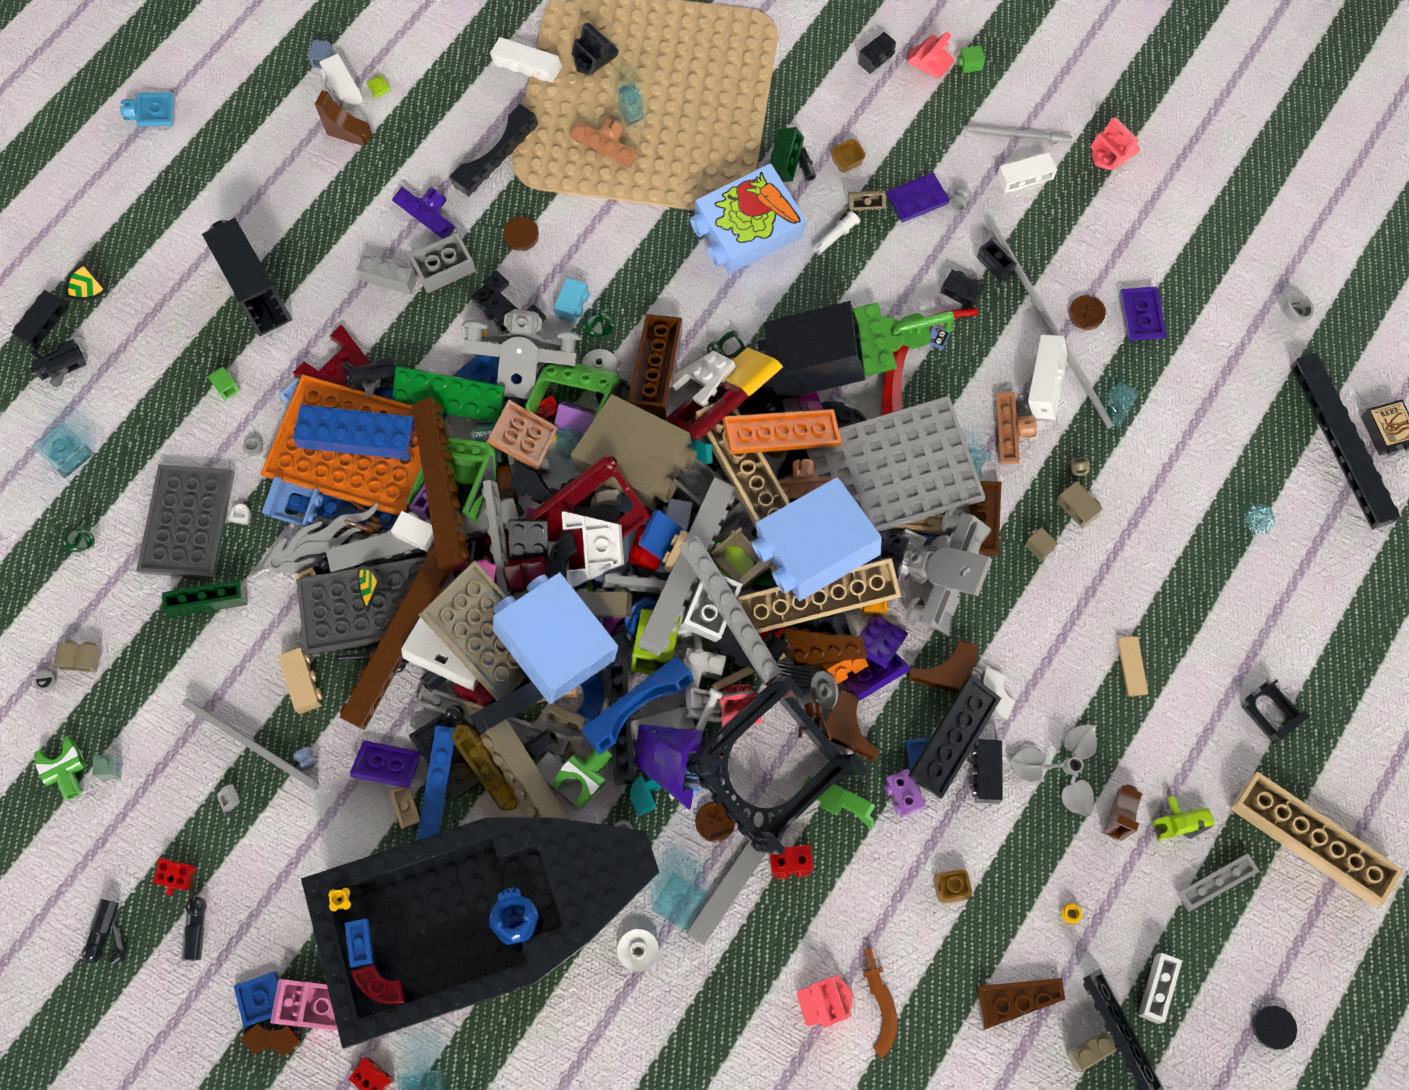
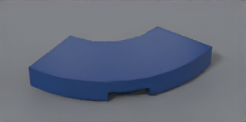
(593, 698)

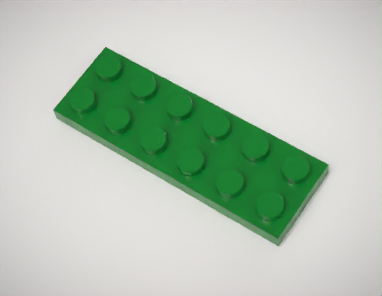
(456, 394)

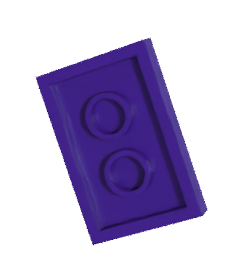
(917, 197)
(1142, 313)
(882, 640)
(875, 676)
(385, 764)

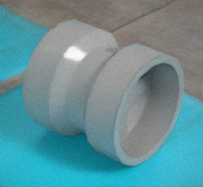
(960, 199)

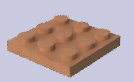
(522, 435)

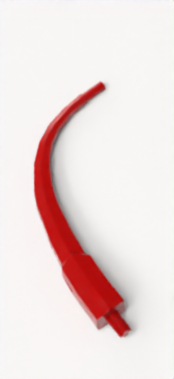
(892, 387)

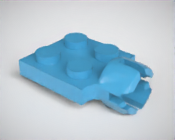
(149, 109)

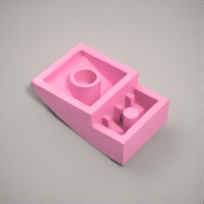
(303, 1005)

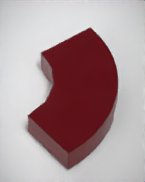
(377, 987)

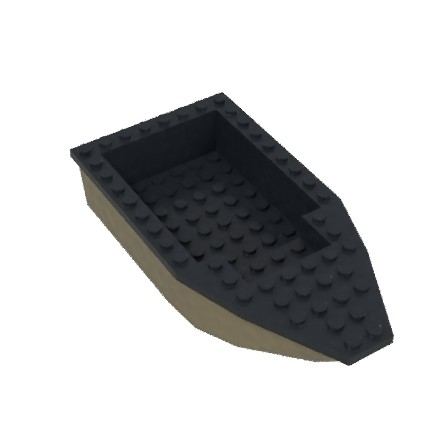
(434, 905)

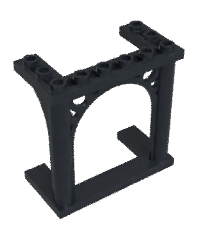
(769, 834)

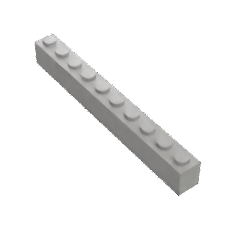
(386, 548)
(682, 575)

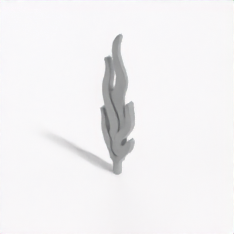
(303, 544)

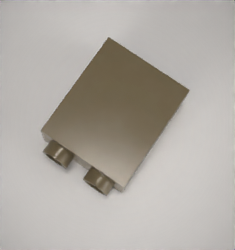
(644, 445)

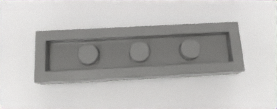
(1218, 882)

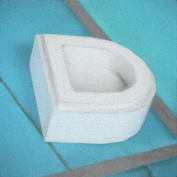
(240, 514)

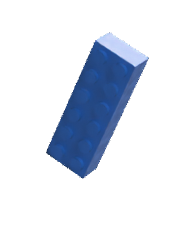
(354, 432)

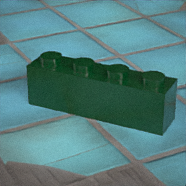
(204, 598)

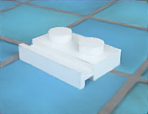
(696, 701)

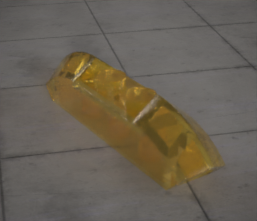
(484, 767)

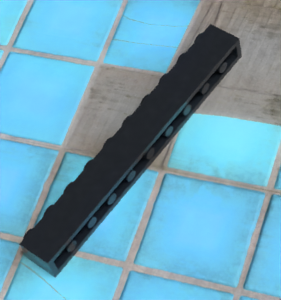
(1345, 441)

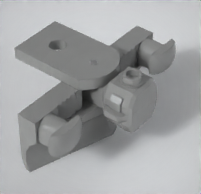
(520, 349)
(948, 570)

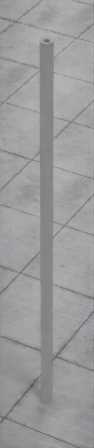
(1051, 325)

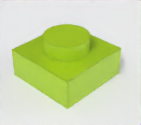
(378, 86)

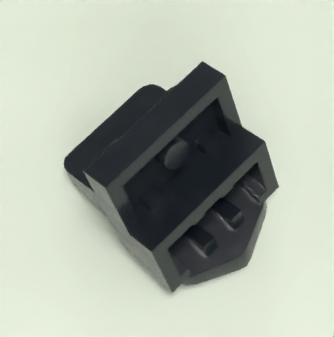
(592, 50)
(833, 624)

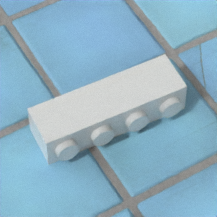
(526, 60)

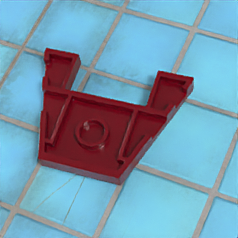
(333, 370)

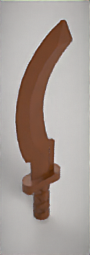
(886, 1005)

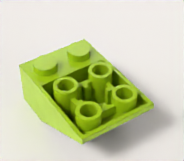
(645, 661)

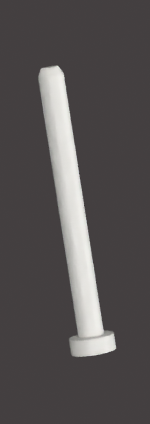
(714, 696)

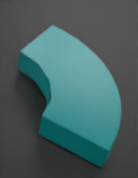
(703, 450)

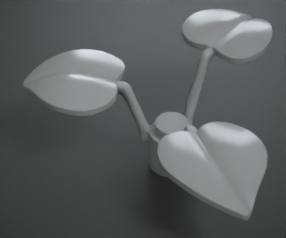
(1083, 745)

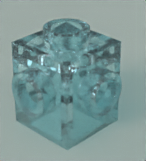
(567, 442)
(1260, 519)

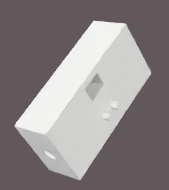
(1048, 377)
(430, 652)

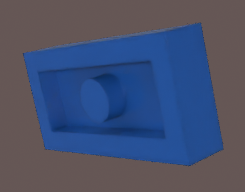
(359, 943)

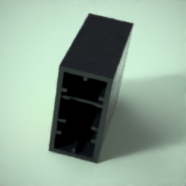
(246, 276)
(816, 350)

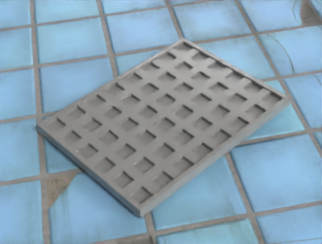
(904, 464)

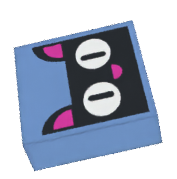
(938, 337)

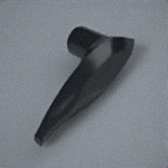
(120, 946)

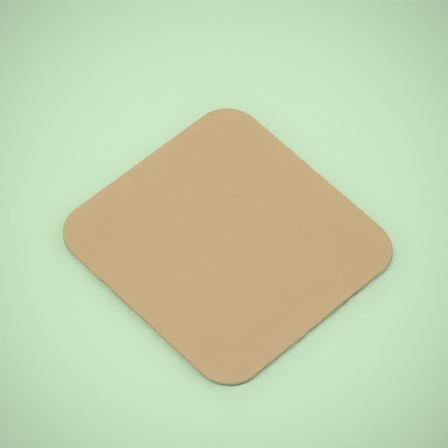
(701, 88)

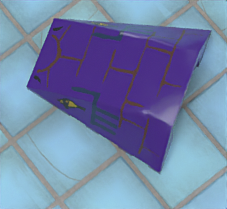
(663, 757)

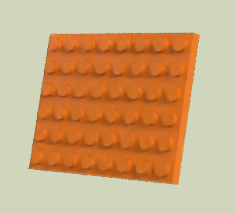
(338, 474)

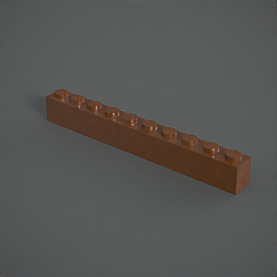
(440, 486)
(388, 655)

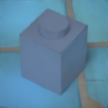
(319, 51)

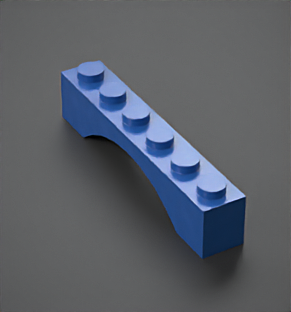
(669, 679)
(436, 782)

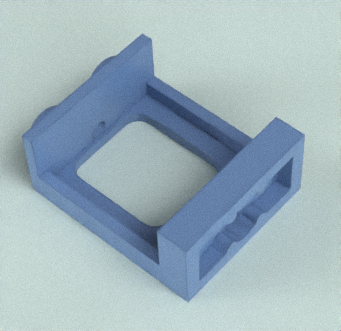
(278, 499)

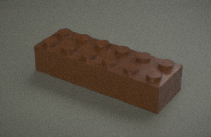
(656, 364)

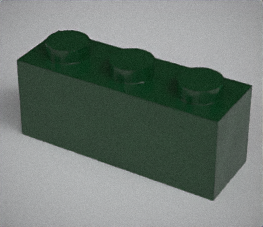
(786, 152)

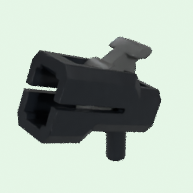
(57, 363)
(370, 376)

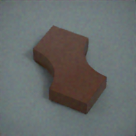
(261, 1039)

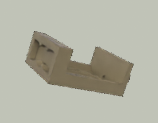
(736, 538)

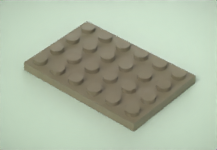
(464, 622)

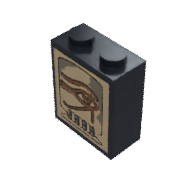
(1388, 427)

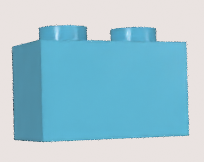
(571, 300)

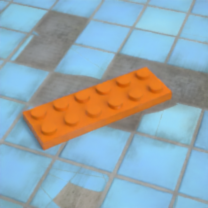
(781, 431)

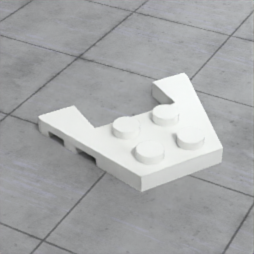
(708, 372)
(601, 547)

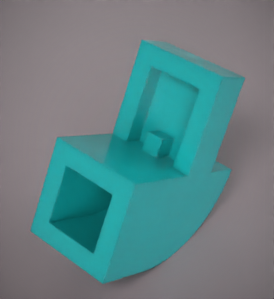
(641, 795)

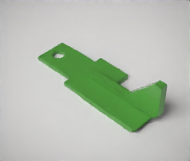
(836, 797)

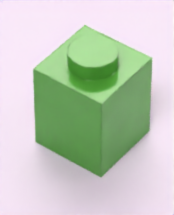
(971, 59)
(223, 383)

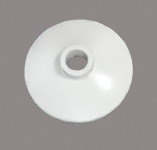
(608, 360)
(633, 940)

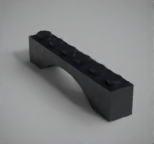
(472, 174)
(532, 483)

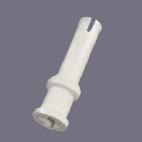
(842, 228)

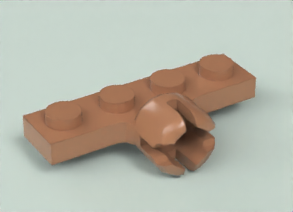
(605, 141)
(1012, 428)
(803, 479)

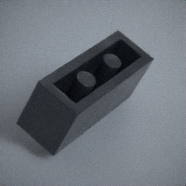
(39, 319)
(987, 771)

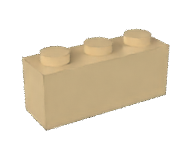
(300, 680)

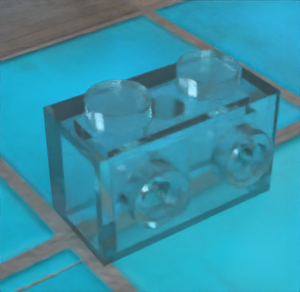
(630, 103)

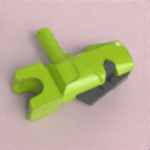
(1187, 823)

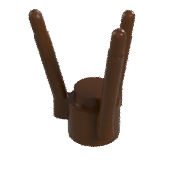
(370, 528)
(814, 711)

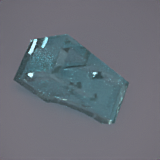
(1121, 401)

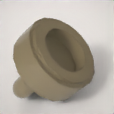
(1080, 464)

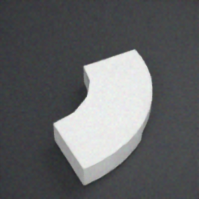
(994, 681)

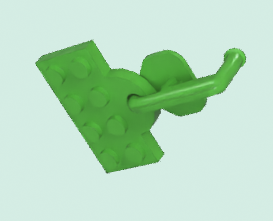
(880, 344)

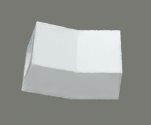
(609, 497)

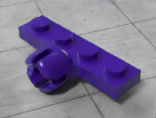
(426, 210)

